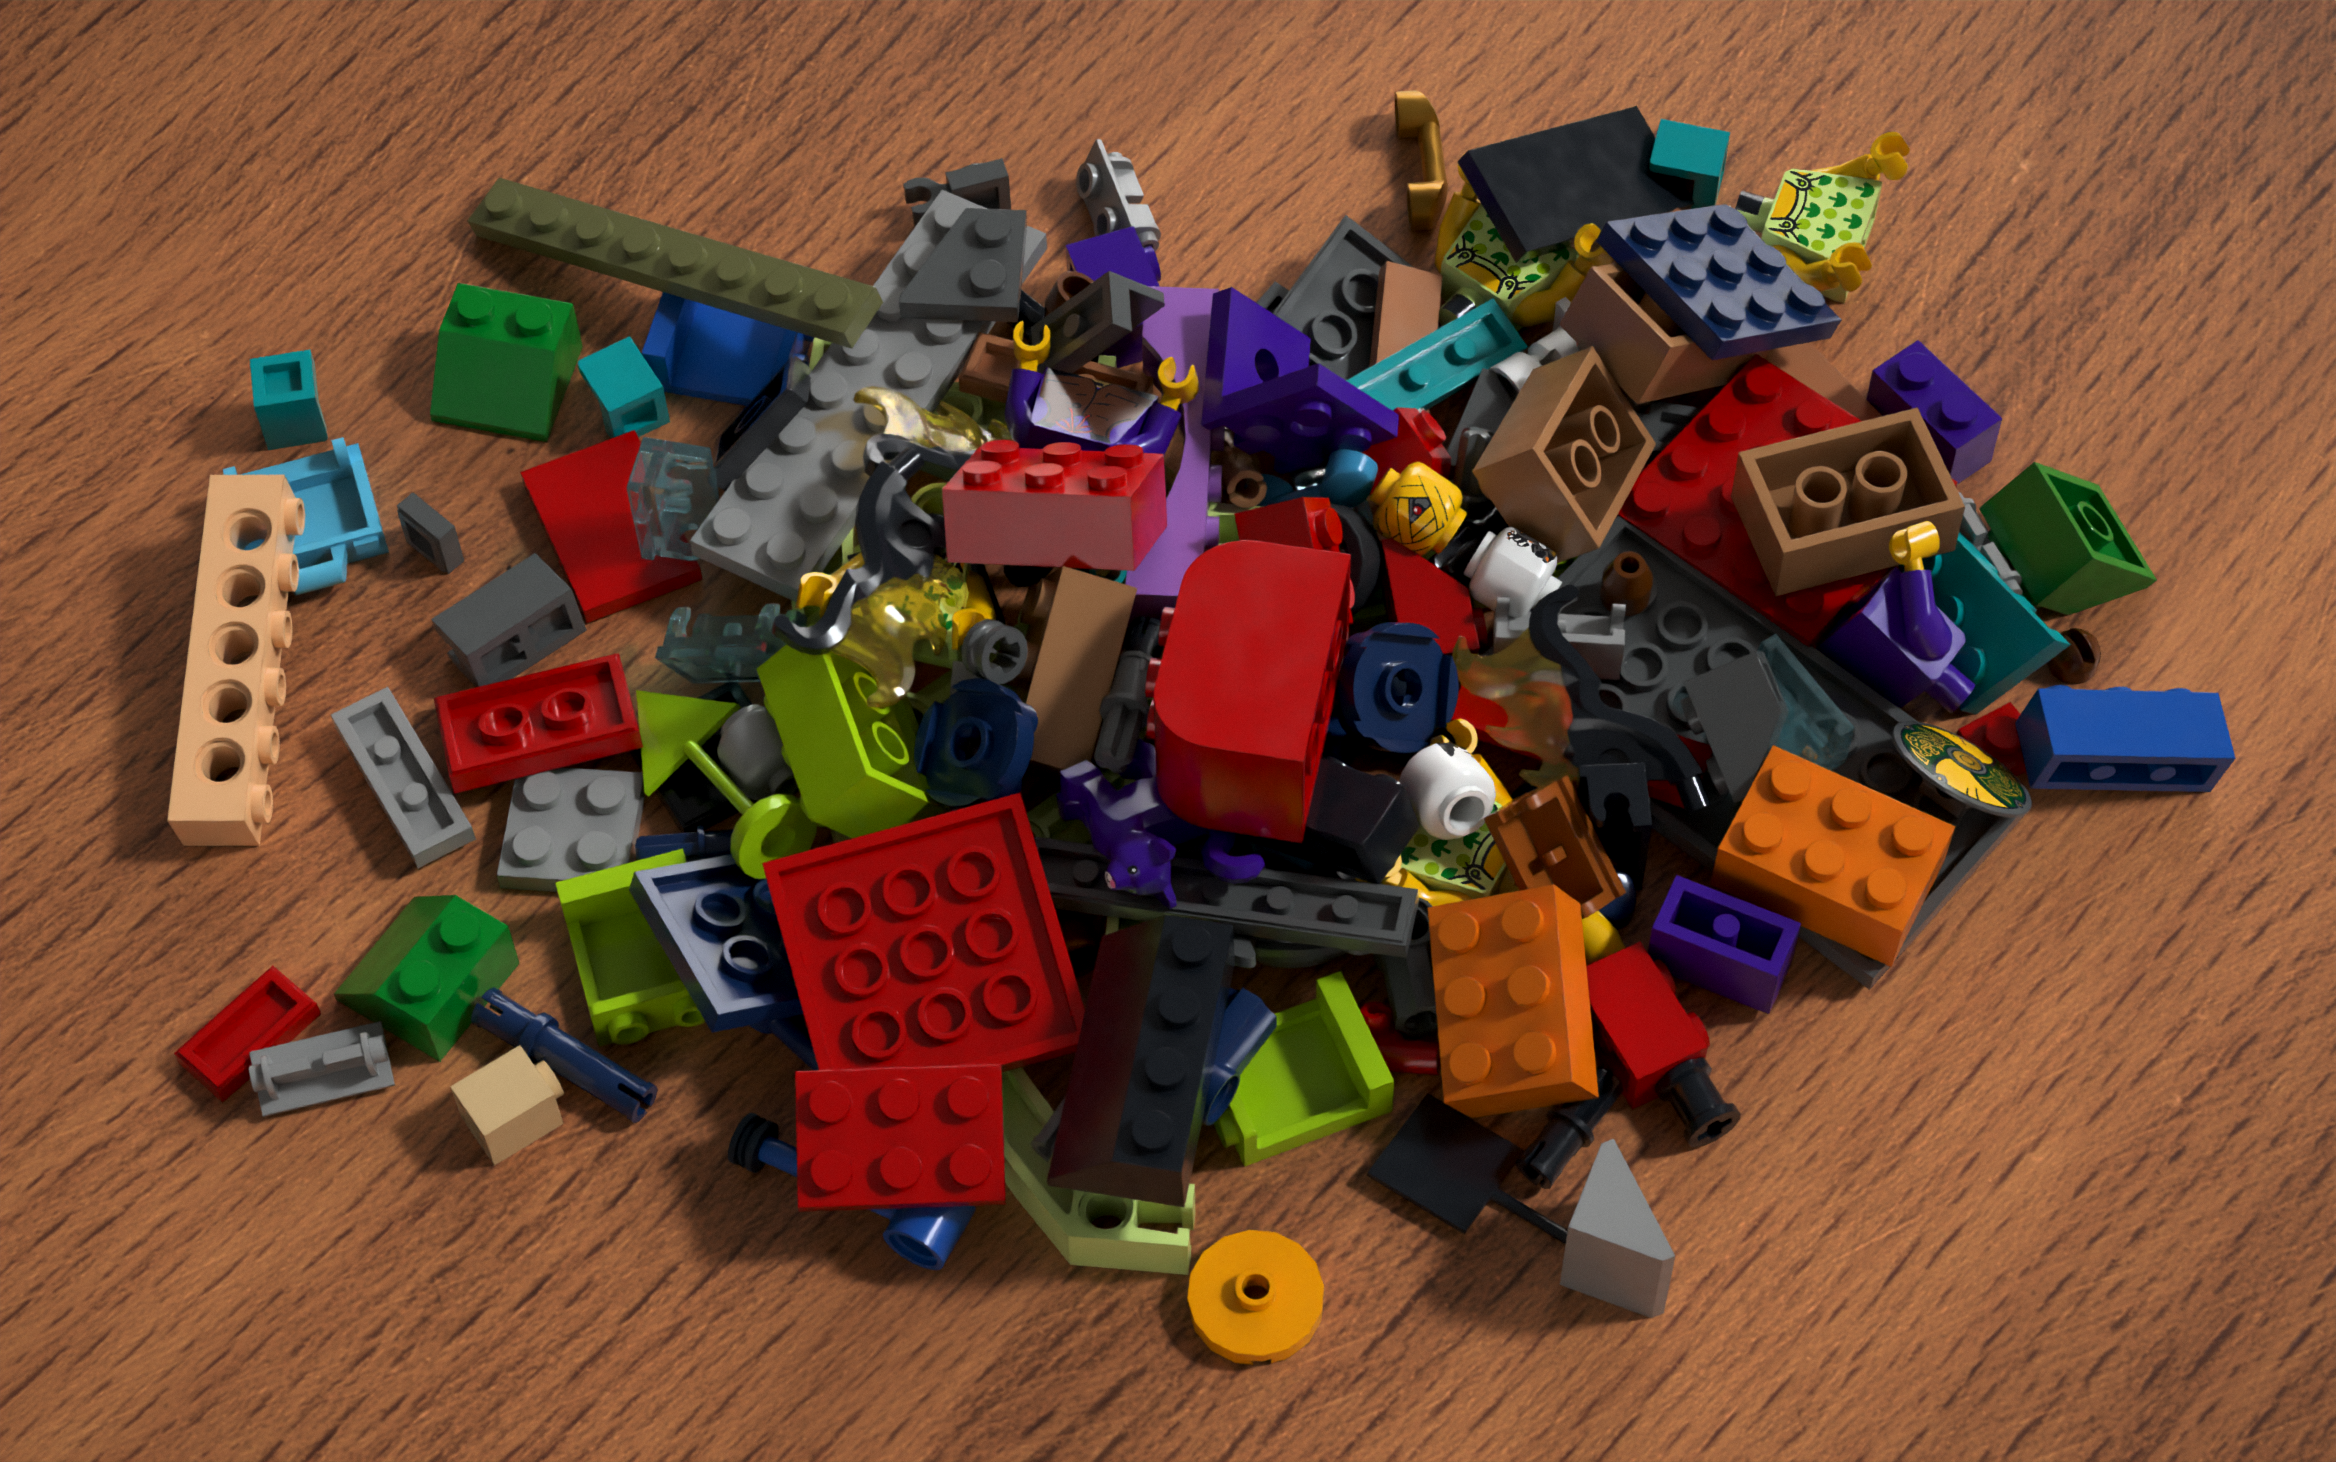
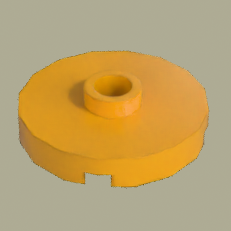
(1248, 1327)

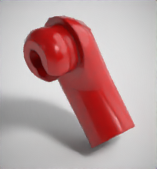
(1397, 1051)

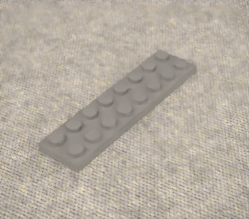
(805, 486)

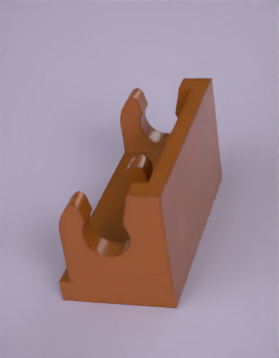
(1552, 842)

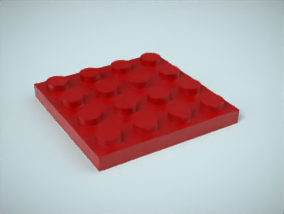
(1689, 506)
(929, 945)

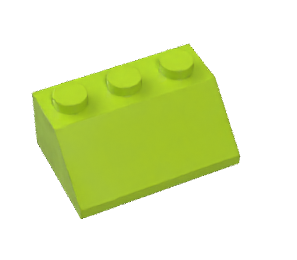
(845, 756)

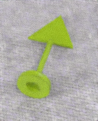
(675, 730)

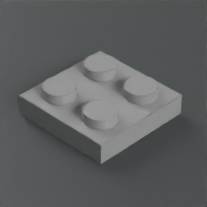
(569, 826)

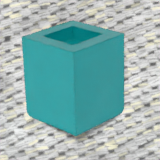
(1692, 154)
(625, 389)
(287, 399)

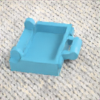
(339, 514)

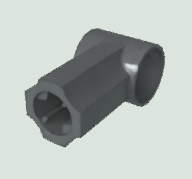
(1411, 981)

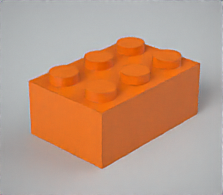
(1832, 855)
(1512, 1002)

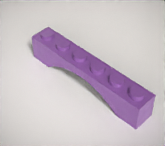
(1181, 333)

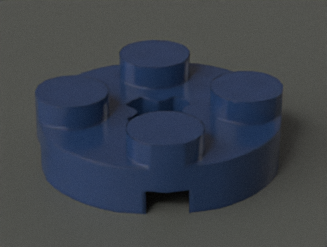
(1366, 680)
(1004, 750)

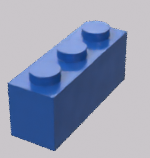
(2124, 739)

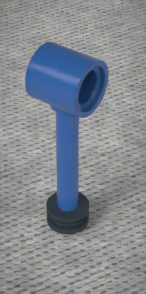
(916, 1234)

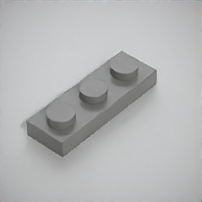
(403, 777)

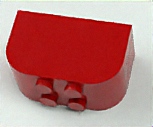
(1248, 685)

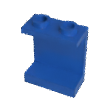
(716, 352)

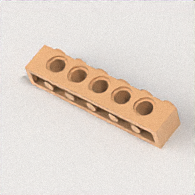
(235, 515)

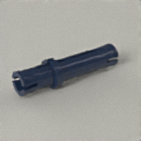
(564, 1054)

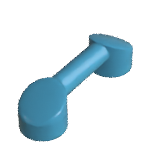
(1345, 482)

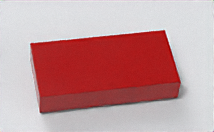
(261, 1017)

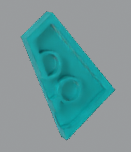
(2000, 627)

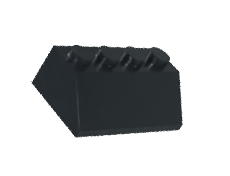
(1145, 1060)

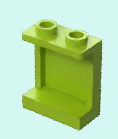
(618, 957)
(1308, 1078)

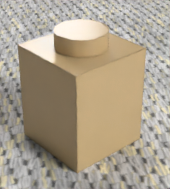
(509, 1103)

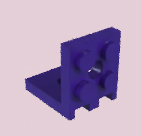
(1292, 407)

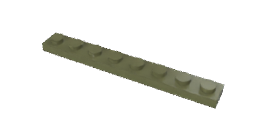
(677, 262)

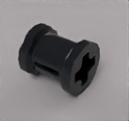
(1697, 1102)

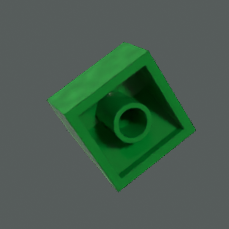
(504, 361)
(2064, 541)
(431, 972)

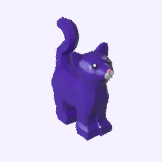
(1141, 831)

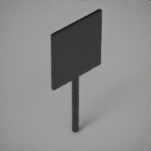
(1453, 1168)

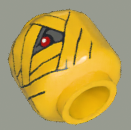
(1418, 508)

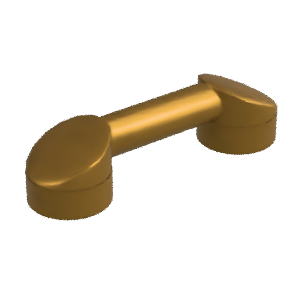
(1418, 119)

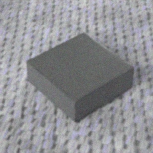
(430, 533)

